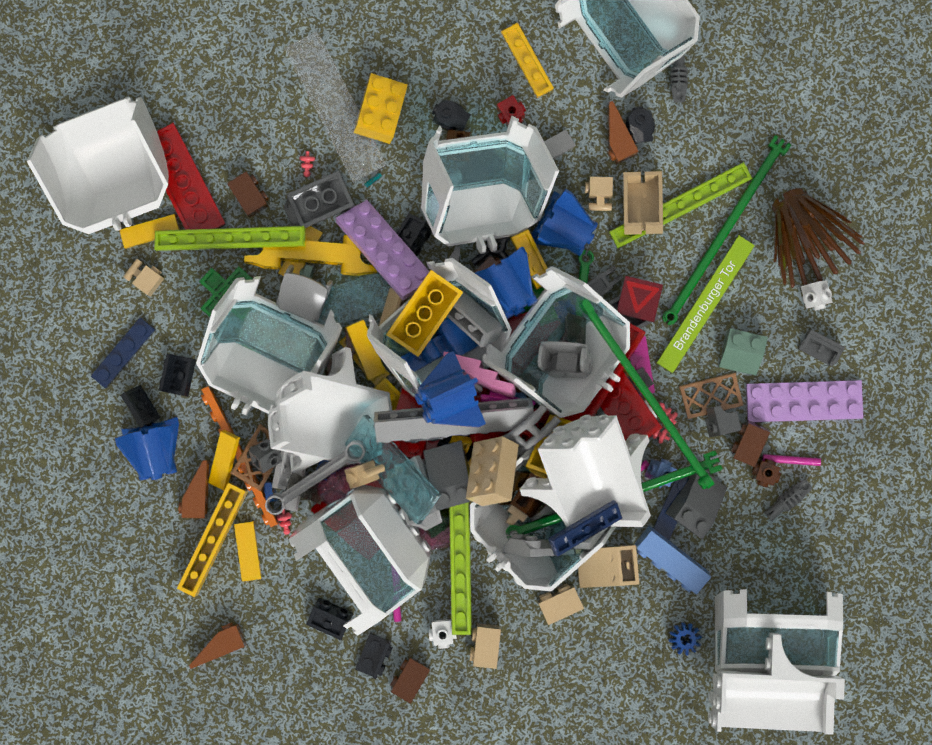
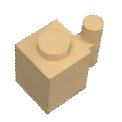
(599, 189)
(147, 279)
(363, 473)

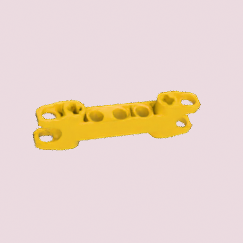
(315, 252)

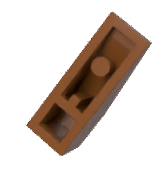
(619, 139)
(195, 499)
(223, 643)

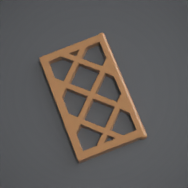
(717, 380)
(243, 459)

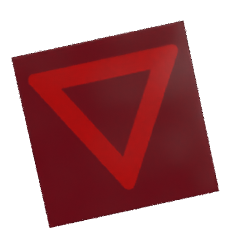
(639, 299)

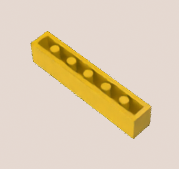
(212, 539)

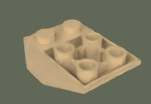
(610, 567)

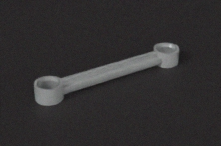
(315, 477)

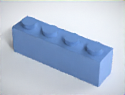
(673, 560)

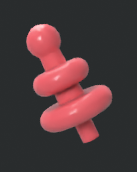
(307, 165)
(668, 412)
(662, 436)
(283, 517)

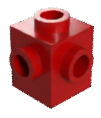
(510, 105)

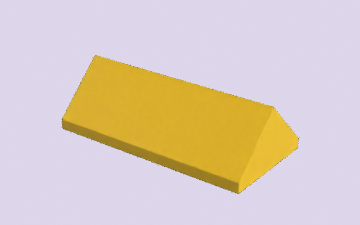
(424, 313)

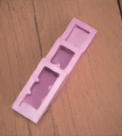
(486, 378)

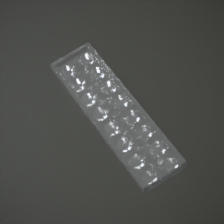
(334, 106)

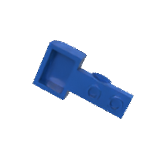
(448, 339)

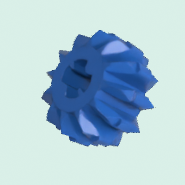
(682, 632)

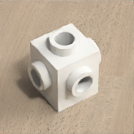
(816, 295)
(441, 626)

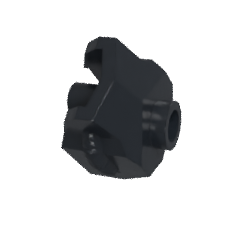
(450, 115)
(640, 124)

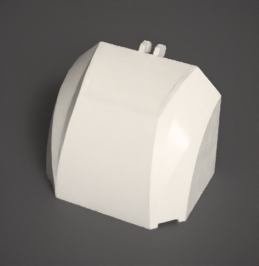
(102, 166)

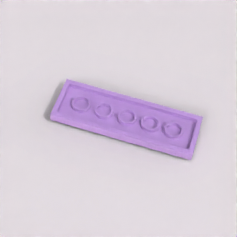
(383, 248)
(804, 401)

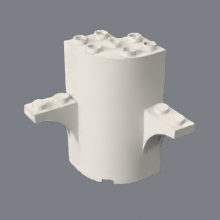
(320, 412)
(587, 469)
(775, 699)

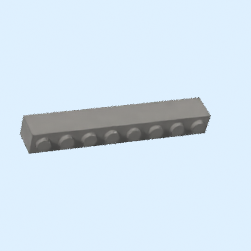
(410, 424)

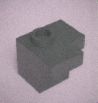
(721, 422)

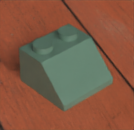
(742, 351)

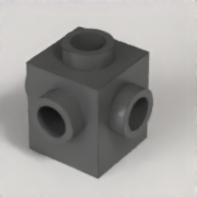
(264, 457)

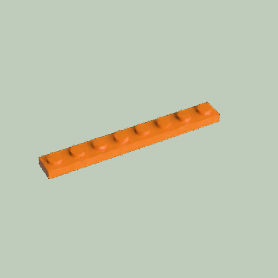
(218, 416)

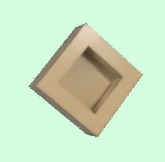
(515, 515)

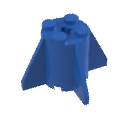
(565, 224)
(511, 283)
(449, 395)
(151, 448)

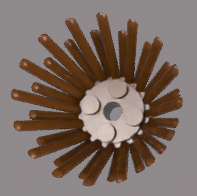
(797, 215)

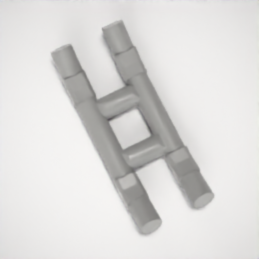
(529, 425)

